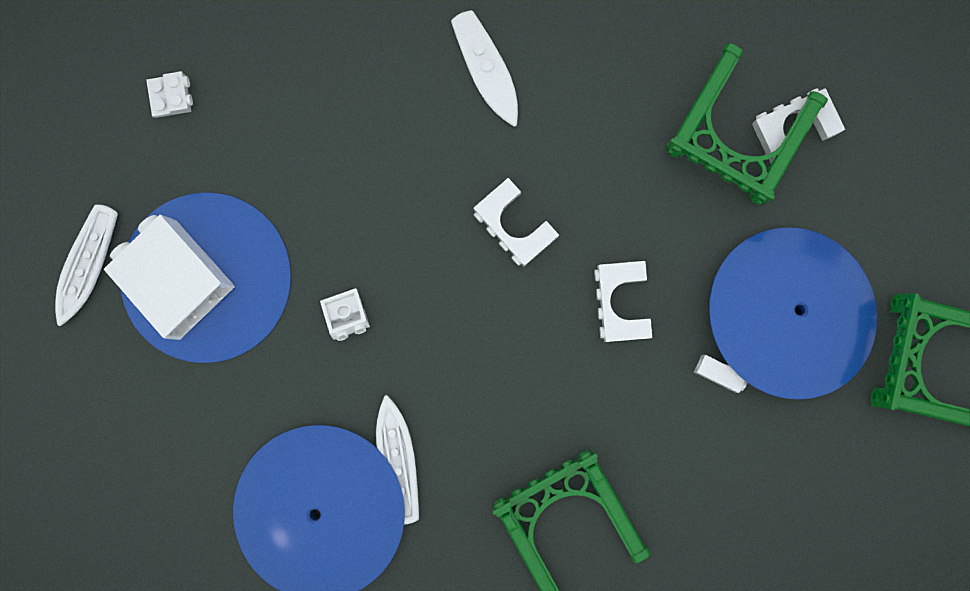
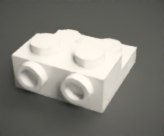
(169, 94)
(345, 314)

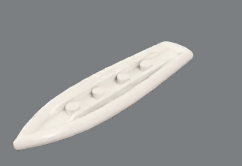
(486, 66)
(84, 262)
(396, 445)

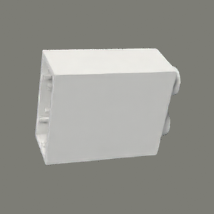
(168, 276)

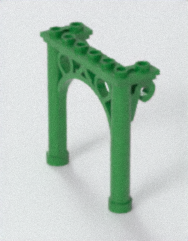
(758, 192)
(894, 395)
(606, 497)

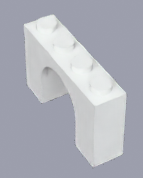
(770, 127)
(490, 211)
(613, 326)
(720, 374)

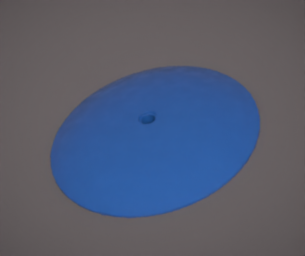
(249, 255)
(757, 319)
(348, 486)

